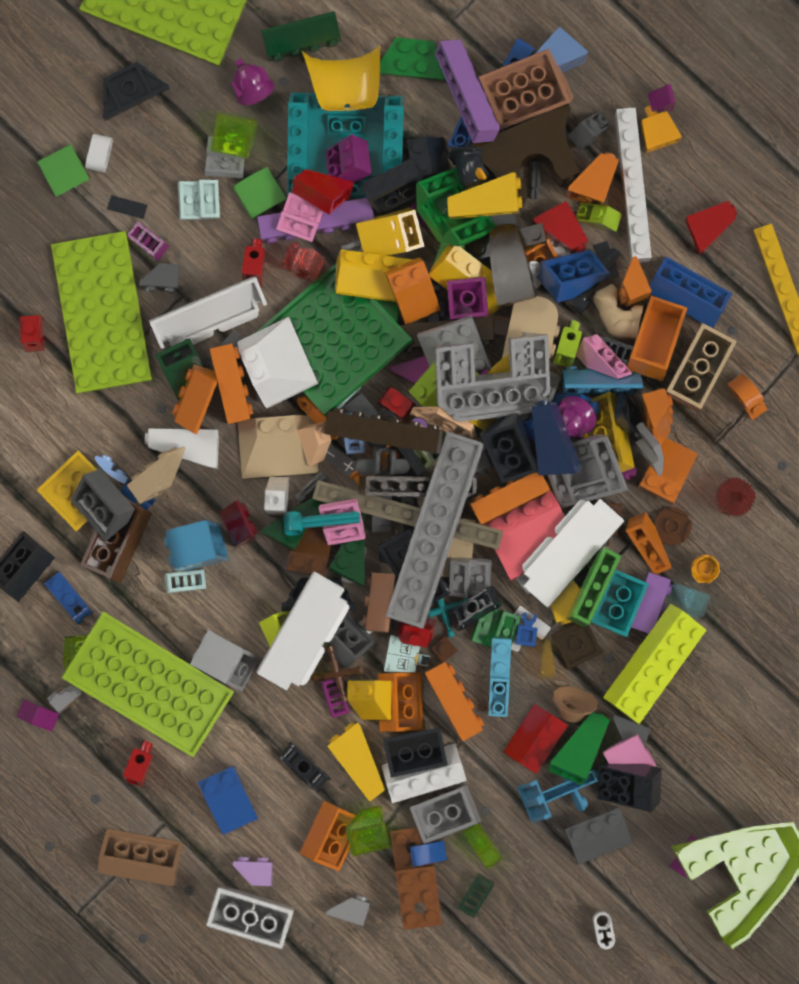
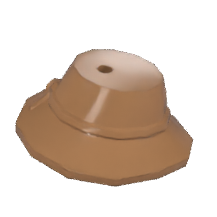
(574, 703)

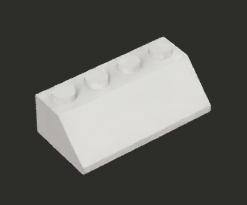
(425, 781)

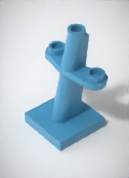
(536, 801)

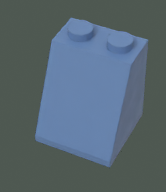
(565, 50)

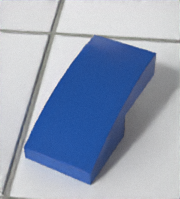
(428, 853)

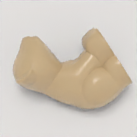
(617, 322)

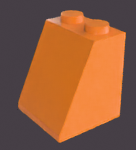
(594, 181)

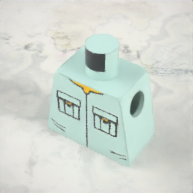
(403, 657)

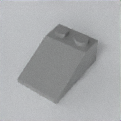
(445, 814)

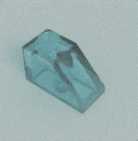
(691, 600)

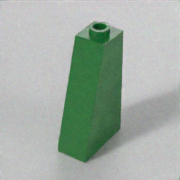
(579, 753)

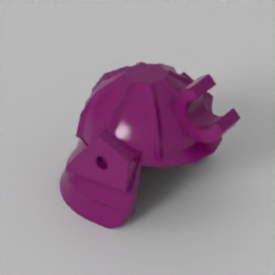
(251, 83)
(577, 416)

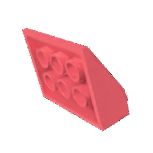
(525, 531)

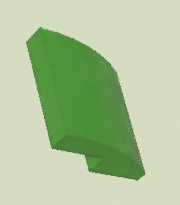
(63, 170)
(259, 193)

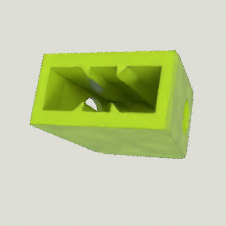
(568, 344)

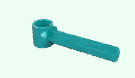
(295, 523)

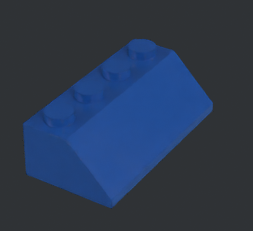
(686, 288)

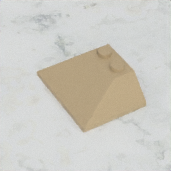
(273, 447)

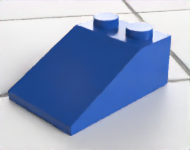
(571, 274)
(228, 800)

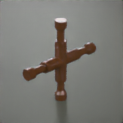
(337, 673)

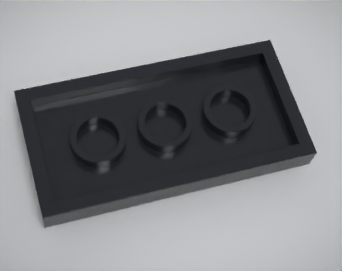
(395, 551)

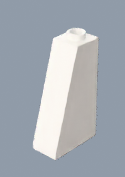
(200, 447)
(277, 496)

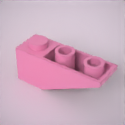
(599, 357)

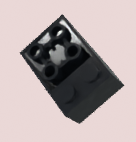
(630, 785)

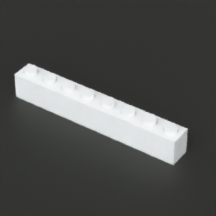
(633, 184)

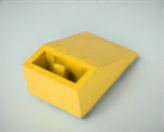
(390, 233)

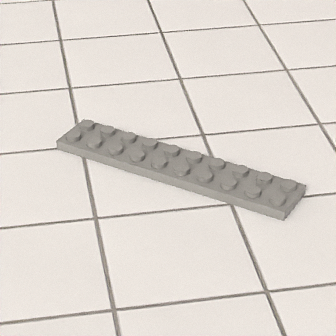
(435, 530)

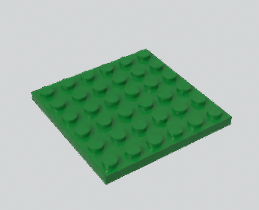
(342, 339)

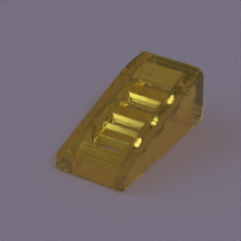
(547, 662)

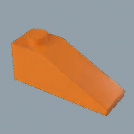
(648, 542)

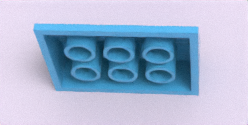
(596, 383)

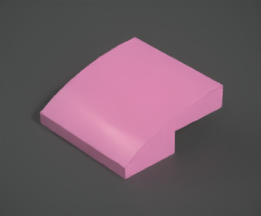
(299, 218)
(345, 532)
(629, 752)

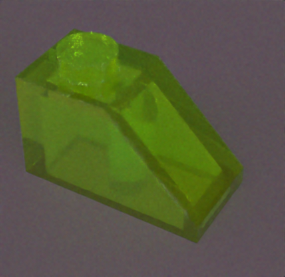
(482, 846)

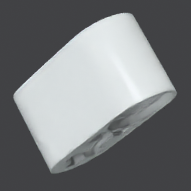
(99, 153)
(599, 935)

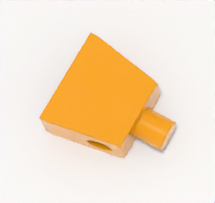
(658, 130)

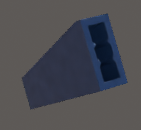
(552, 441)

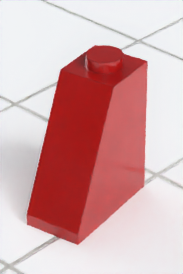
(322, 190)
(710, 224)
(563, 227)

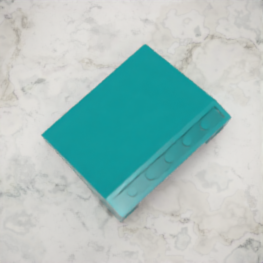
(316, 130)

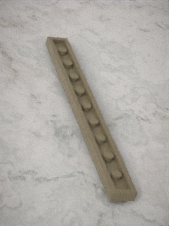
(404, 513)

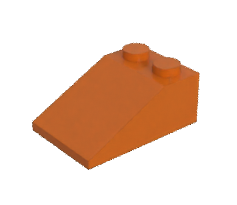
(413, 290)
(676, 468)

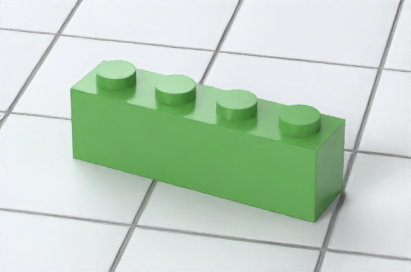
(593, 587)

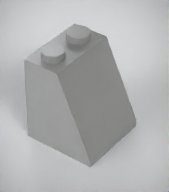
(224, 660)

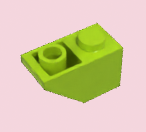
(598, 216)

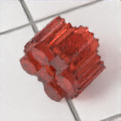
(303, 261)
(738, 487)

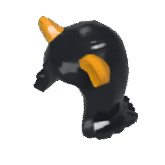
(469, 166)

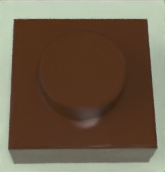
(444, 649)

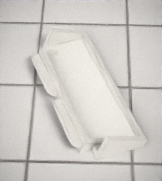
(216, 311)
(562, 558)
(306, 628)

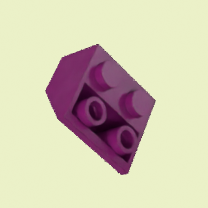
(349, 159)

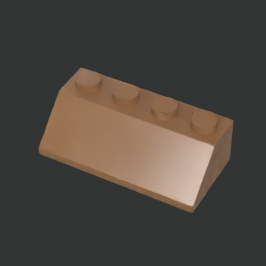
(140, 857)

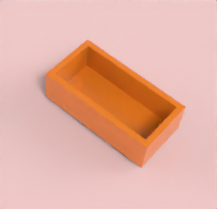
(656, 338)
(230, 383)
(508, 498)
(454, 702)

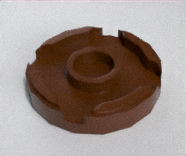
(672, 526)

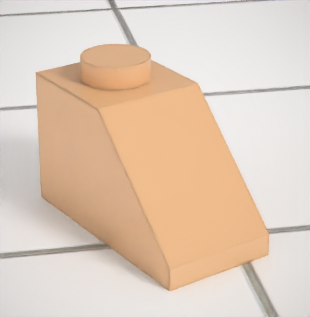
(314, 442)

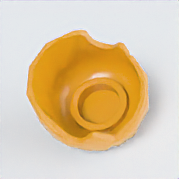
(705, 569)

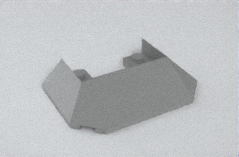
(496, 394)

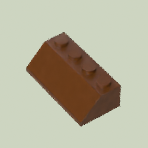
(114, 555)

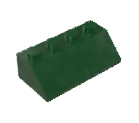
(300, 36)

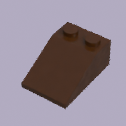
(311, 553)

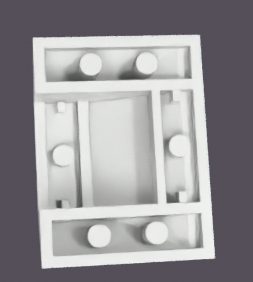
(276, 363)

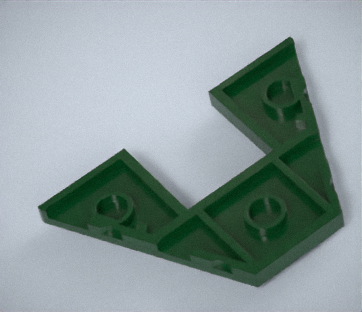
(348, 561)

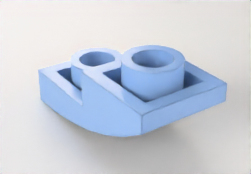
(108, 466)

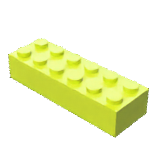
(654, 663)

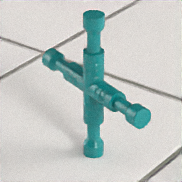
(442, 610)

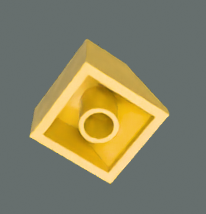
(370, 699)

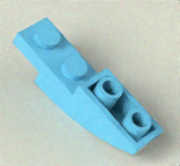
(499, 677)

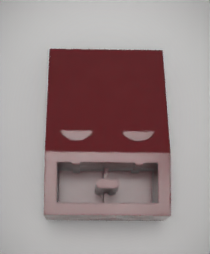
(237, 523)

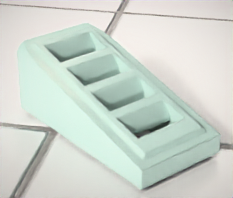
(168, 584)

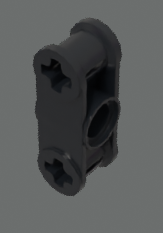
(486, 602)
(312, 774)

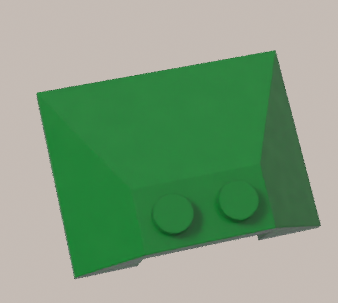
(433, 208)

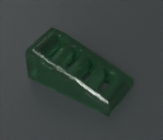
(484, 881)

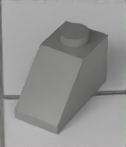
(351, 910)

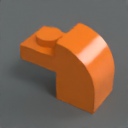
(748, 396)

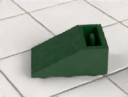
(176, 362)

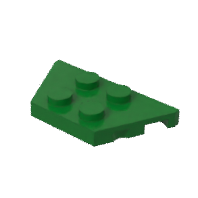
(412, 60)

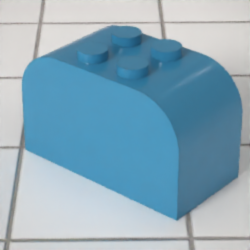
(196, 545)

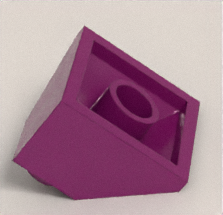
(467, 298)

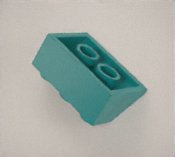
(620, 603)

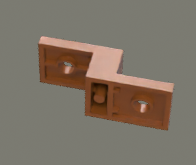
(414, 883)

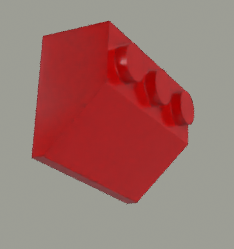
(535, 738)

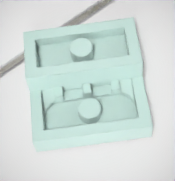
(198, 200)

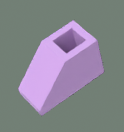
(255, 872)

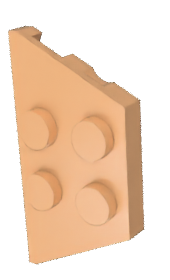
(440, 417)

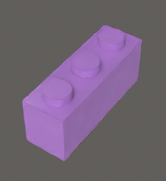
(652, 603)

